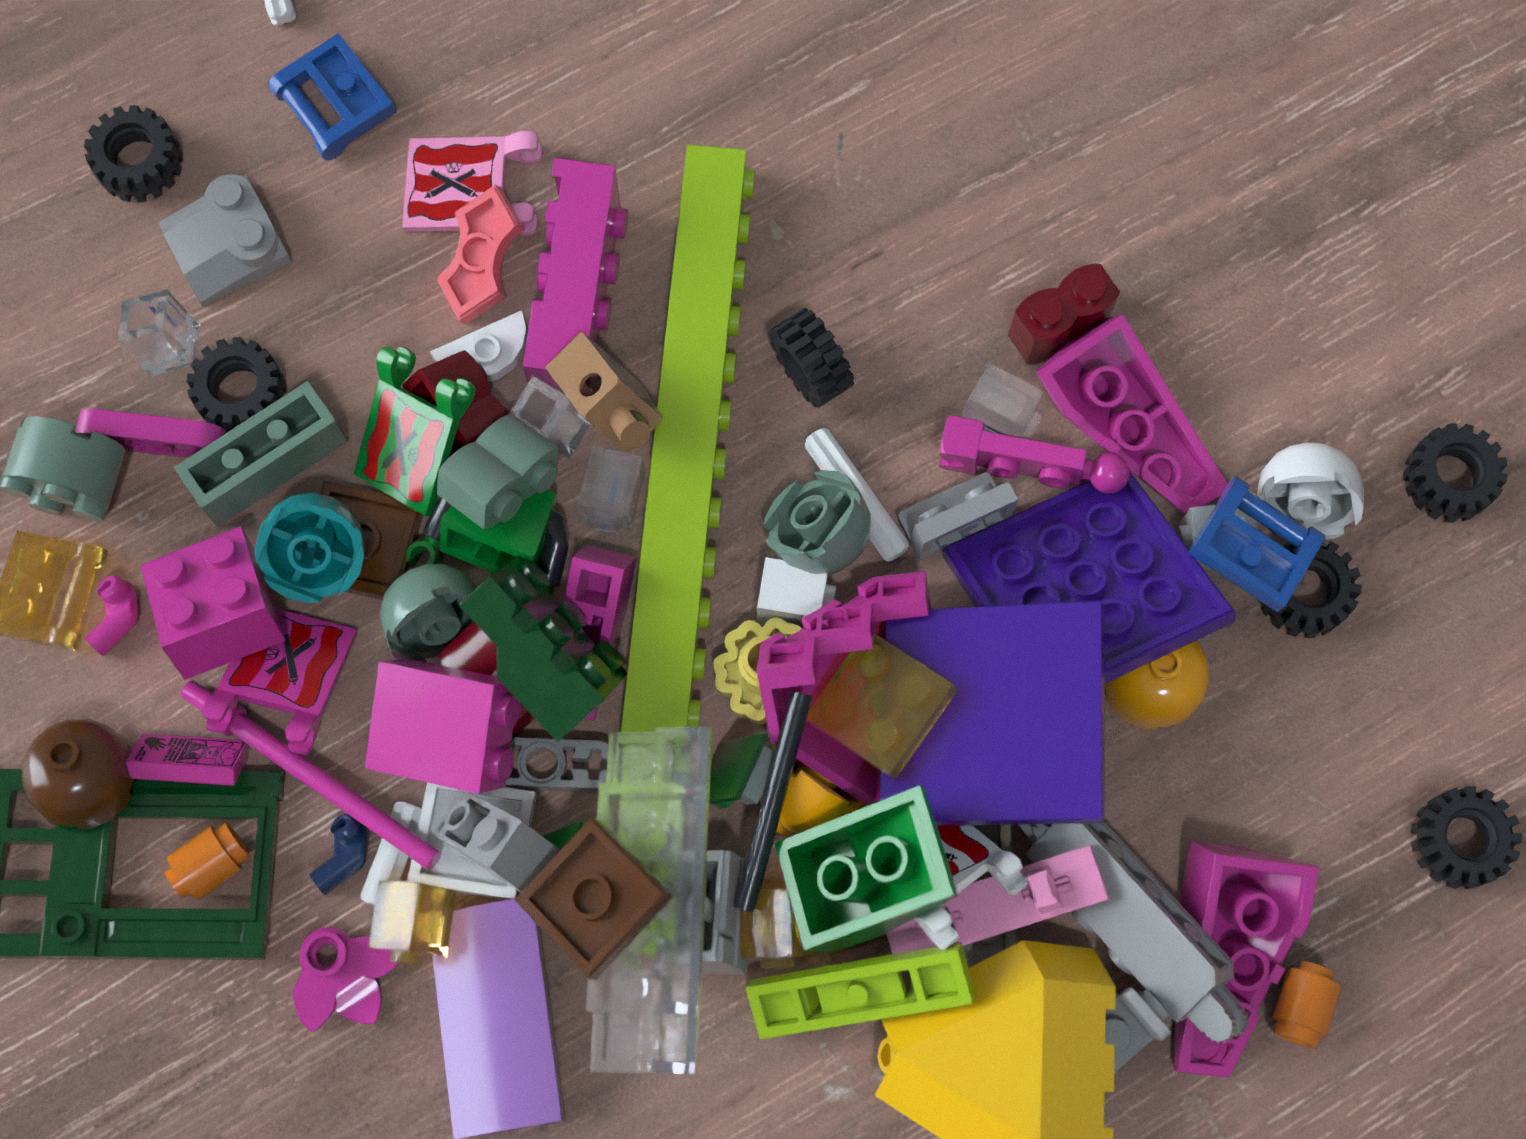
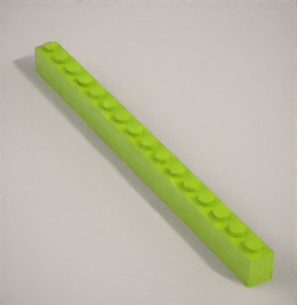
(686, 442)

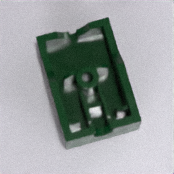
(542, 647)

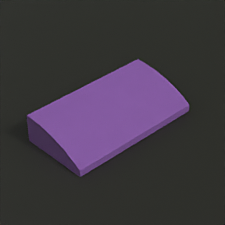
(497, 1023)

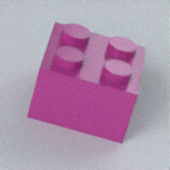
(211, 603)

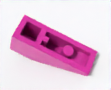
(601, 590)

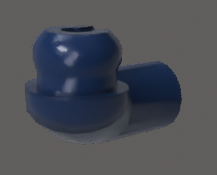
(348, 854)

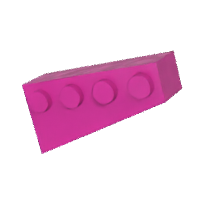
(580, 263)

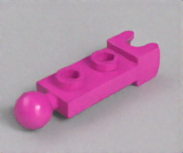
(1005, 456)

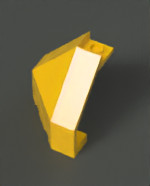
(1015, 1060)

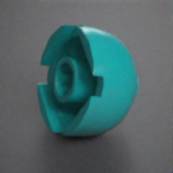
(310, 547)

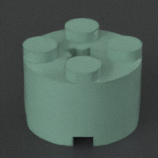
(62, 468)

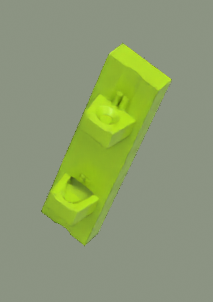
(860, 991)

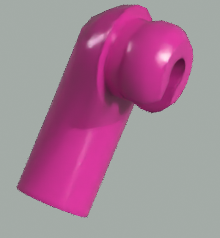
(120, 614)

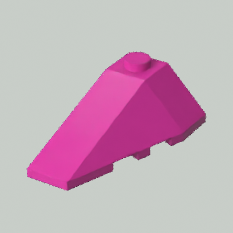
(1123, 404)

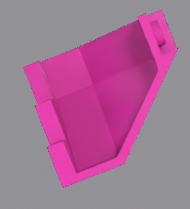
(814, 655)

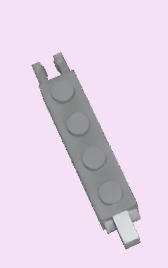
(1149, 931)

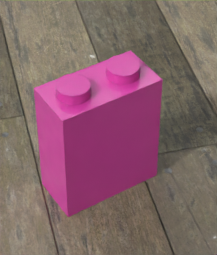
(442, 726)

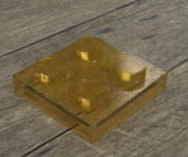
(881, 705)

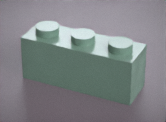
(261, 454)

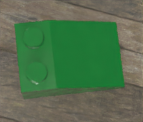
(866, 872)

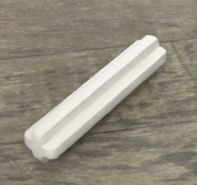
(884, 531)

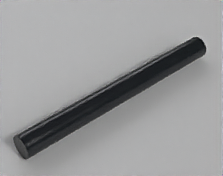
(772, 801)

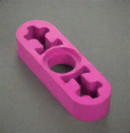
(150, 433)

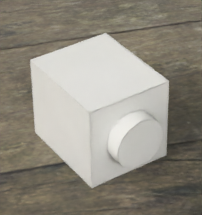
(791, 592)

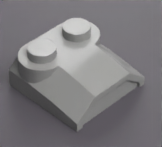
(224, 239)

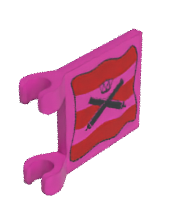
(286, 677)

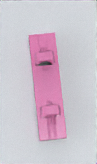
(987, 910)

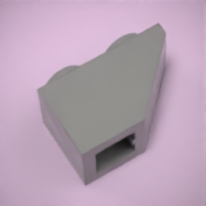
(496, 841)

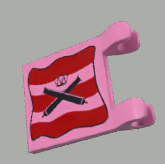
(456, 170)

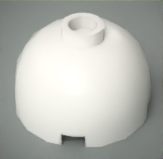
(1314, 487)

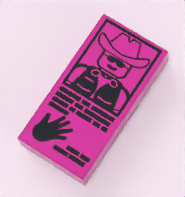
(187, 759)

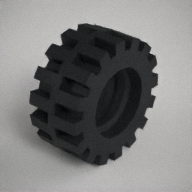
(118, 133)
(223, 362)
(1470, 449)

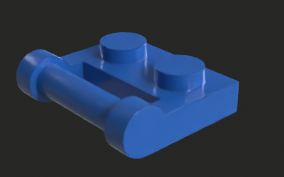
(344, 86)
(1250, 556)

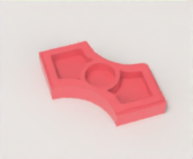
(474, 275)

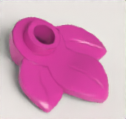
(343, 987)

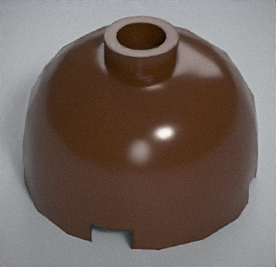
(77, 773)

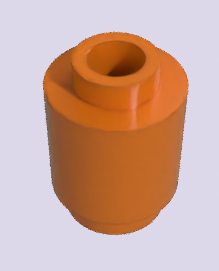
(206, 861)
(1306, 1004)

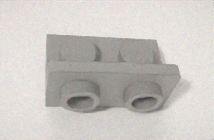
(956, 514)

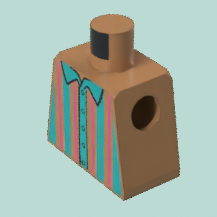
(620, 406)

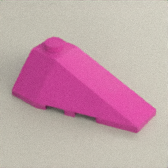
(1253, 911)

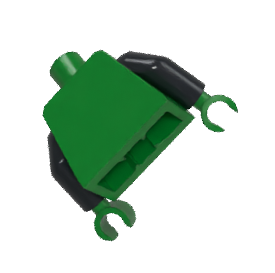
(533, 534)

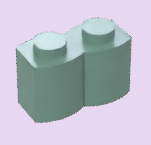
(498, 472)

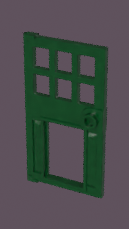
(80, 872)

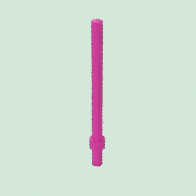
(320, 781)

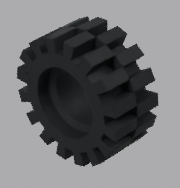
(811, 357)
(1339, 600)
(1488, 815)

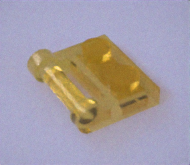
(33, 583)

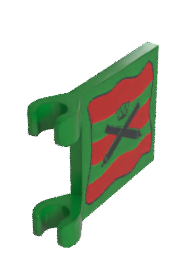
(407, 435)

